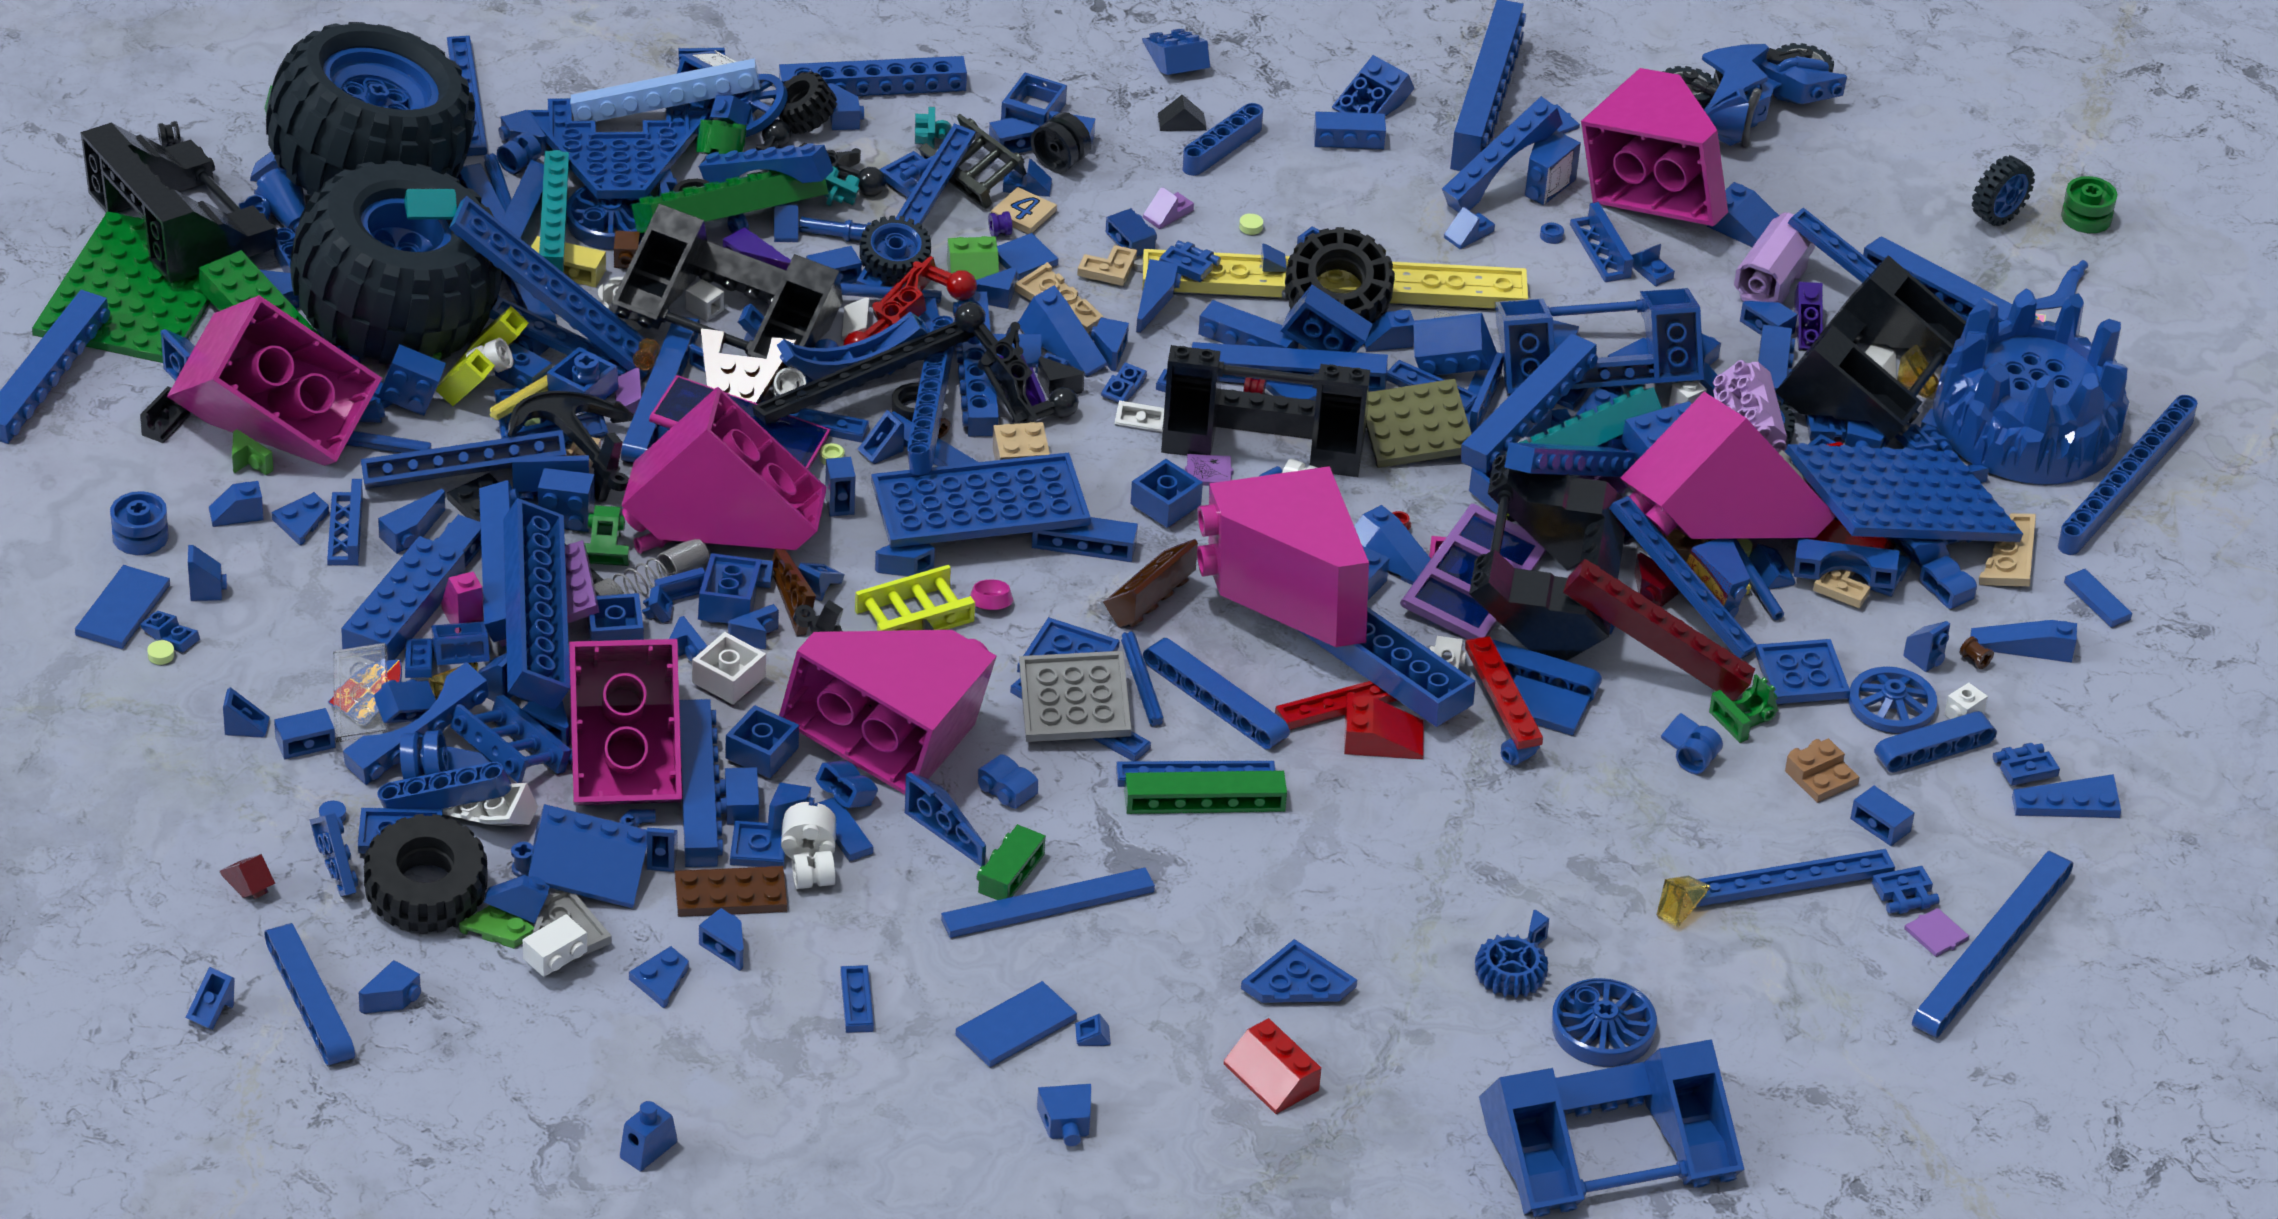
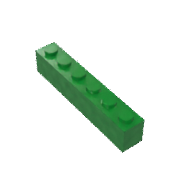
(1205, 792)

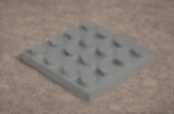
(1074, 696)

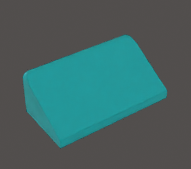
(430, 204)

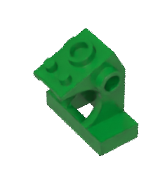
(605, 548)
(1731, 714)

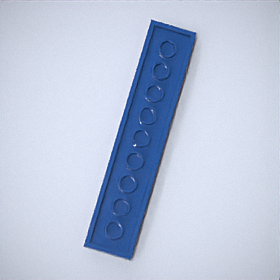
(547, 283)

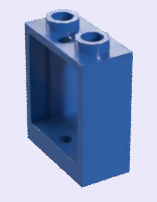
(1033, 86)
(457, 648)

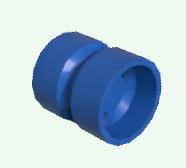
(518, 152)
(1699, 749)

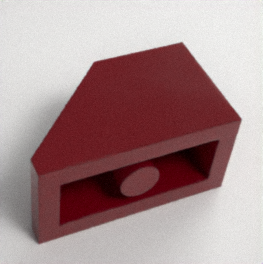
(1653, 581)
(249, 876)

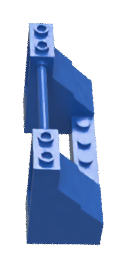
(1671, 332)
(1679, 1089)

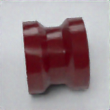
(1254, 385)

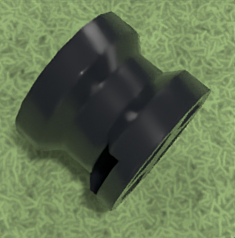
(166, 134)

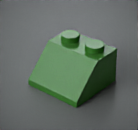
(973, 255)

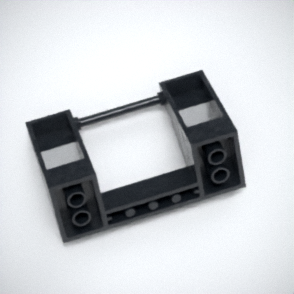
(179, 231)
(677, 251)
(1846, 382)
(1199, 405)
(1572, 524)

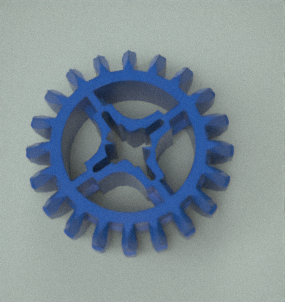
(1511, 960)

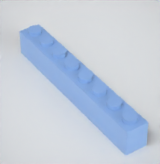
(665, 91)

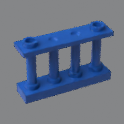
(520, 726)

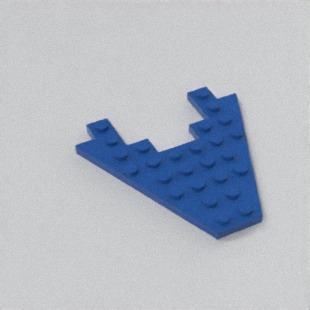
(619, 162)

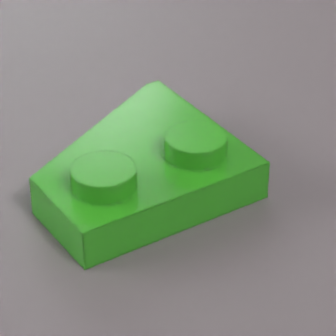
(497, 926)

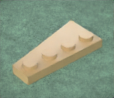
(1044, 278)
(2012, 560)

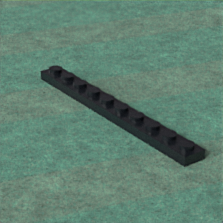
(860, 373)

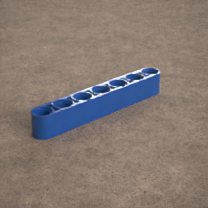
(1216, 693)
(309, 994)

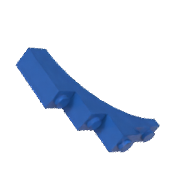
(819, 362)

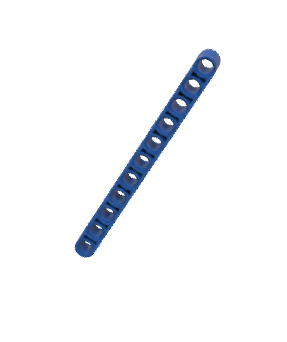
(475, 178)
(929, 405)
(2127, 475)
(1992, 944)

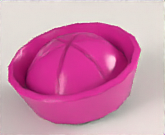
(991, 594)

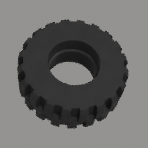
(1347, 252)
(430, 904)

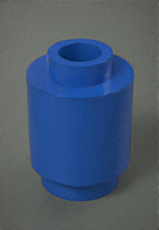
(1514, 756)

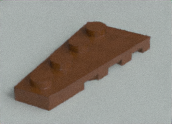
(792, 586)

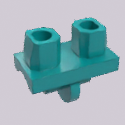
(927, 129)
(841, 190)

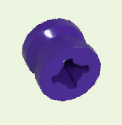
(1000, 224)

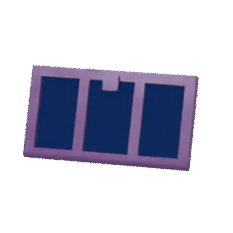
(1445, 582)

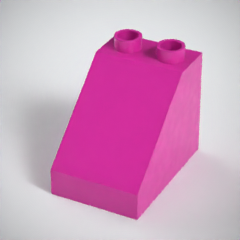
(1655, 151)
(275, 382)
(1722, 481)
(723, 483)
(1288, 552)
(919, 688)
(625, 722)

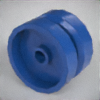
(139, 523)
(423, 756)

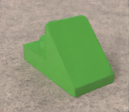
(250, 452)

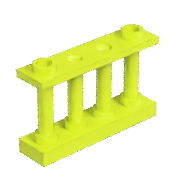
(940, 617)

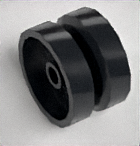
(1061, 142)

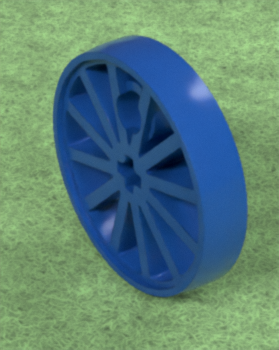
(589, 219)
(1604, 1020)

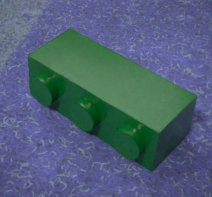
(1011, 863)

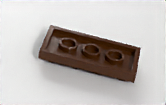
(732, 889)

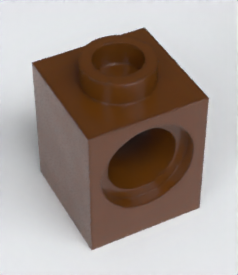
(625, 247)

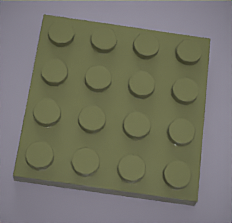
(1416, 423)

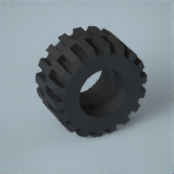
(807, 103)

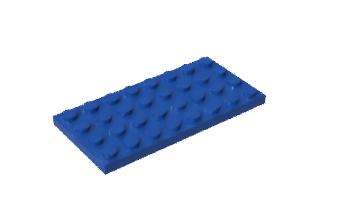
(980, 500)

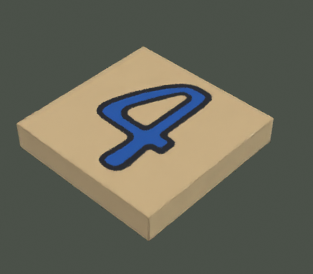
(1026, 210)

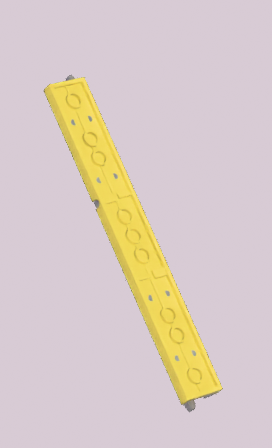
(1413, 282)

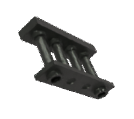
(965, 179)

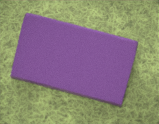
(629, 389)

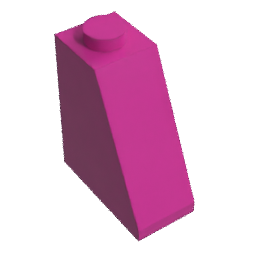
(463, 599)

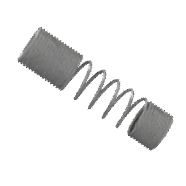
(673, 561)

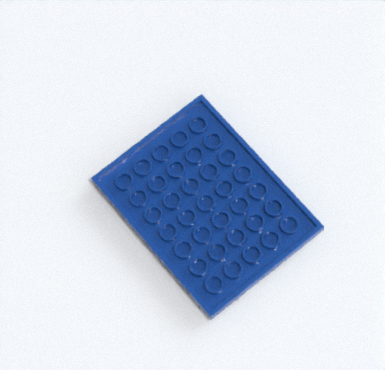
(1903, 493)

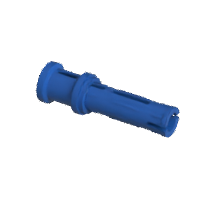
(846, 230)

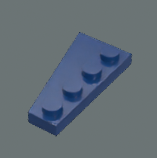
(2074, 798)

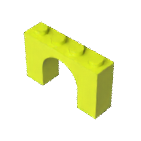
(473, 369)

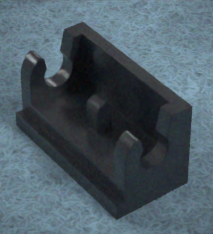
(162, 417)

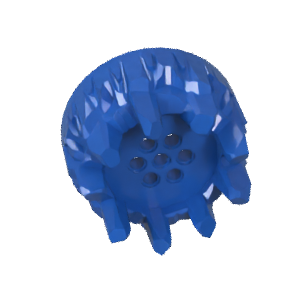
(2033, 393)

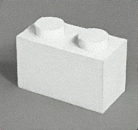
(555, 945)

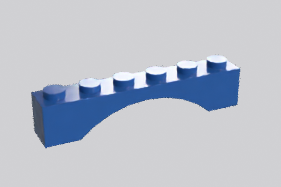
(1530, 127)
(803, 163)
(377, 753)

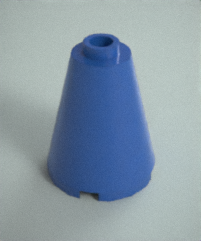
(284, 196)

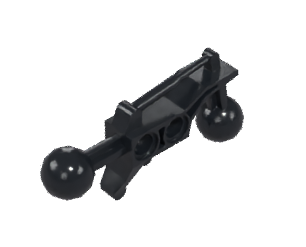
(871, 178)
(1061, 401)

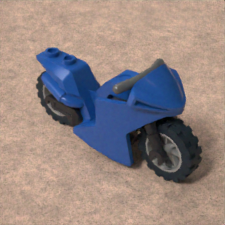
(1750, 75)

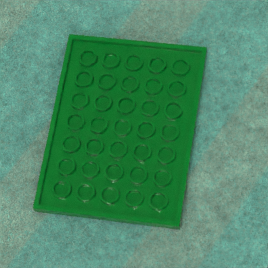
(137, 294)

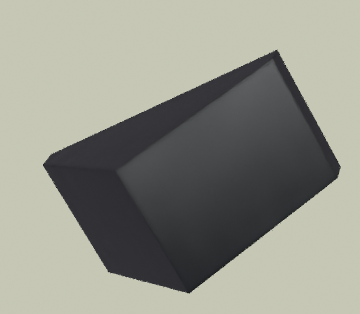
(1181, 116)
(1055, 375)

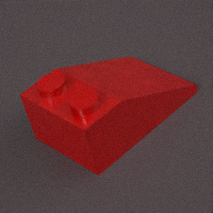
(1381, 730)

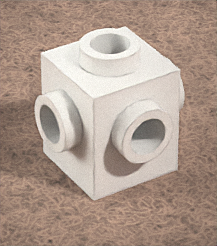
(1451, 645)

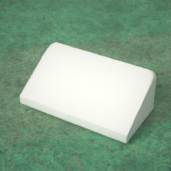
(855, 317)
(1140, 416)

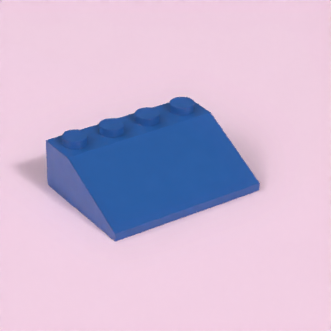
(588, 855)

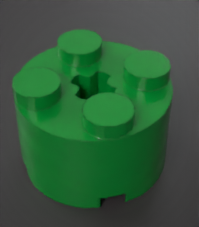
(720, 137)

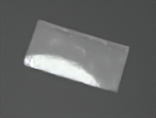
(357, 678)

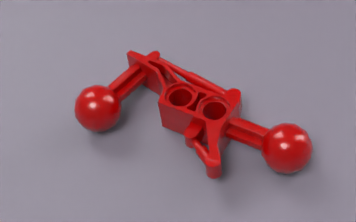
(910, 298)

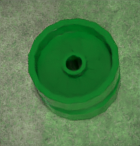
(2089, 204)

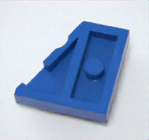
(301, 516)
(660, 975)

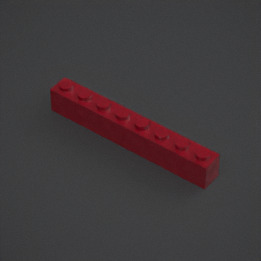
(1658, 630)

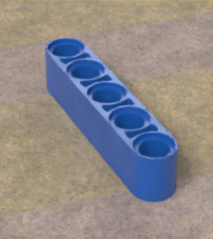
(1222, 139)
(1549, 669)
(1935, 741)
(447, 788)

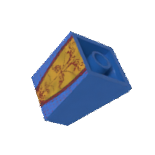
(1721, 571)

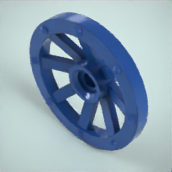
(753, 99)
(1893, 695)

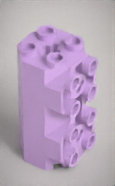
(1773, 262)
(1751, 393)

